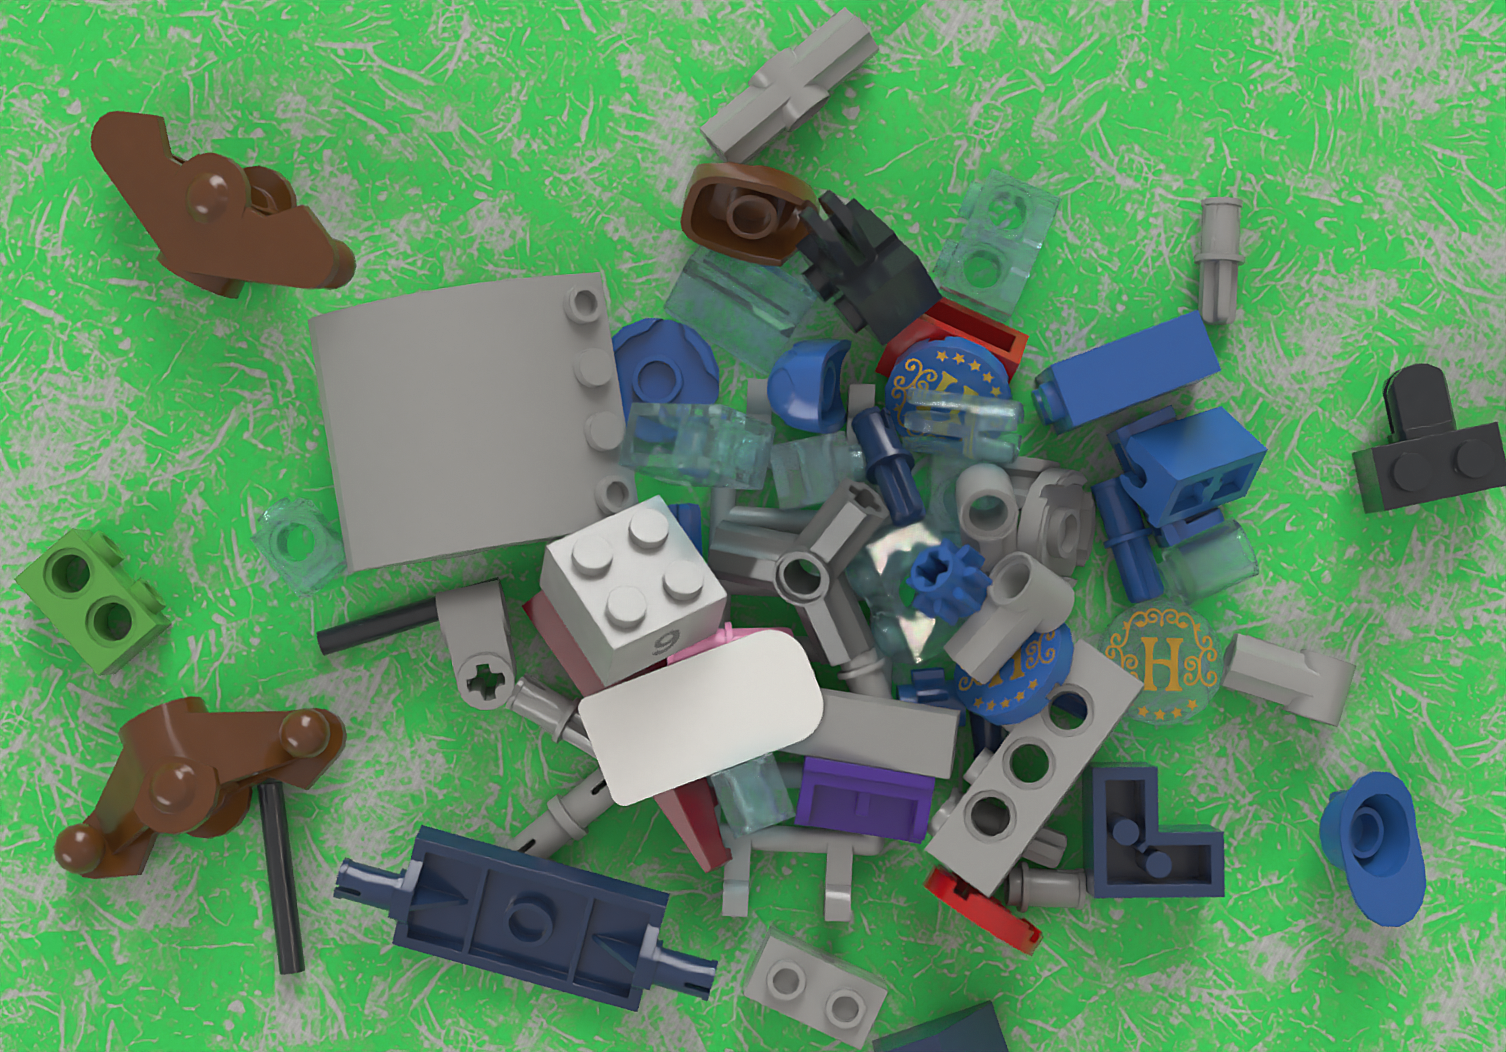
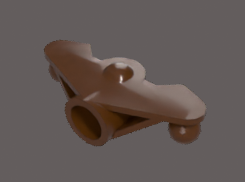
(213, 216)
(193, 777)

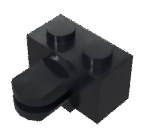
(864, 268)
(1425, 450)

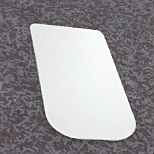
(702, 715)

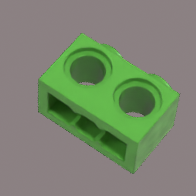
(85, 613)

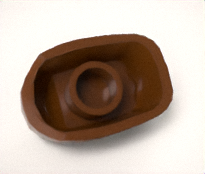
(746, 211)

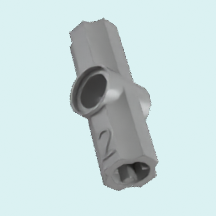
(790, 88)

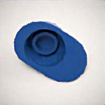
(1377, 845)

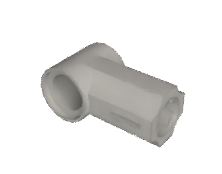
(990, 530)
(1020, 601)
(1302, 681)

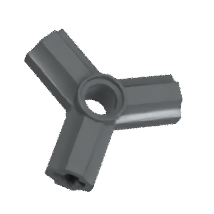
(830, 542)

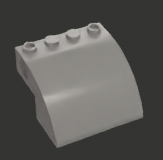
(471, 418)

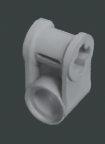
(477, 633)

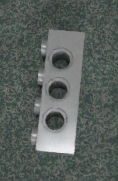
(989, 859)

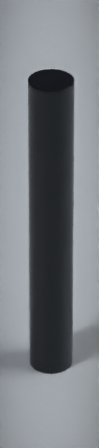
(380, 625)
(281, 878)

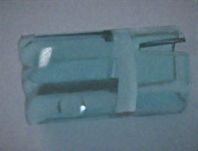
(981, 429)

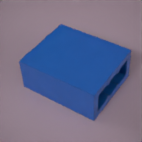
(1125, 373)

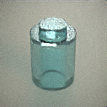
(1208, 562)

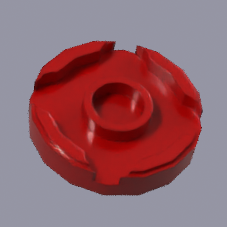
(983, 911)

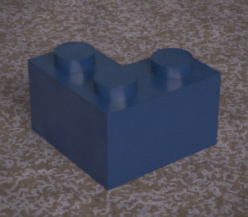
(1128, 849)

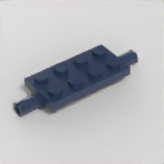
(528, 919)

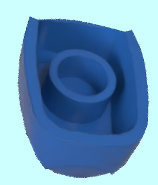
(807, 385)

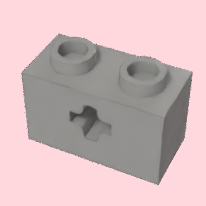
(815, 987)

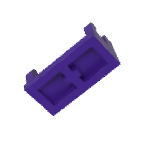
(864, 799)

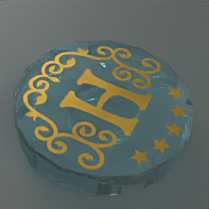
(1171, 654)

